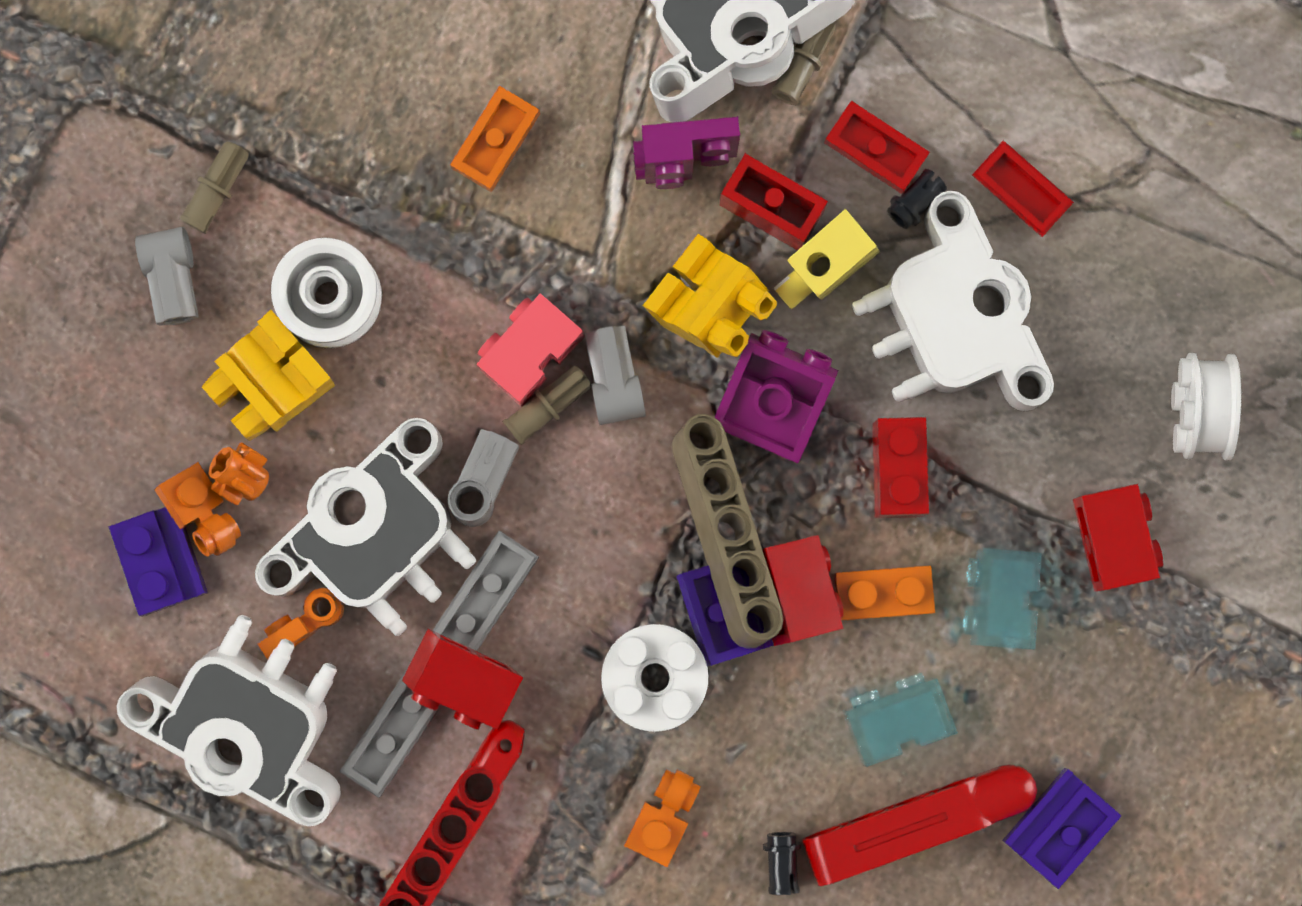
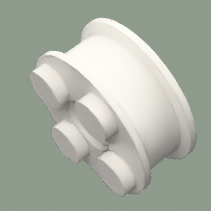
(309, 267)
(1208, 406)
(624, 684)

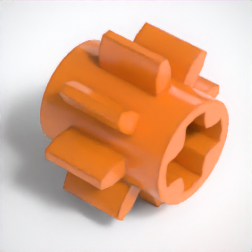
(239, 473)

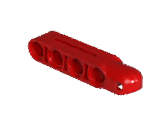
(488, 760)
(919, 823)

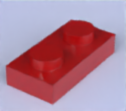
(876, 147)

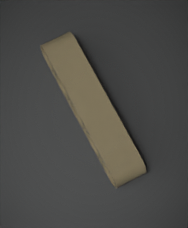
(719, 552)

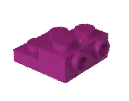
(669, 149)
(776, 395)

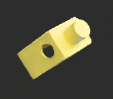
(840, 242)

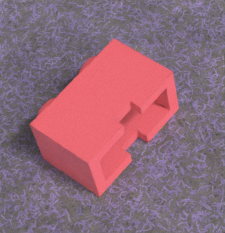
(527, 347)

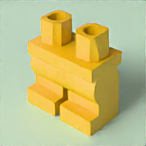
(720, 304)
(271, 374)

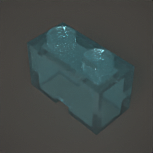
(1002, 598)
(909, 713)

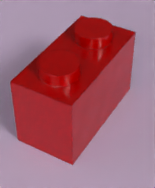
(772, 202)
(900, 467)
(1118, 537)
(803, 589)
(461, 680)

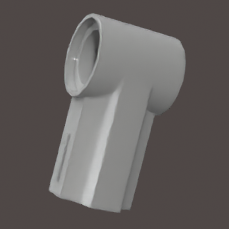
(166, 262)
(616, 387)
(483, 474)

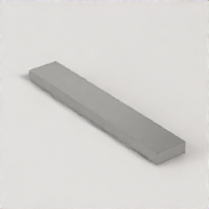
(466, 621)

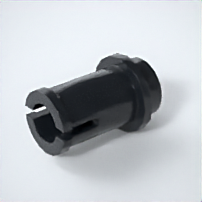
(915, 200)
(782, 862)

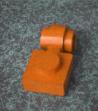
(191, 500)
(304, 626)
(658, 829)

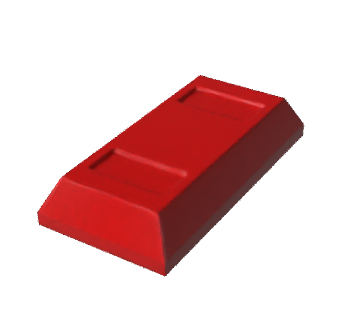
(1022, 188)

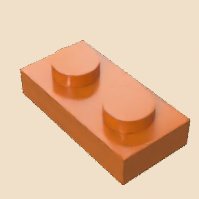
(495, 139)
(886, 592)

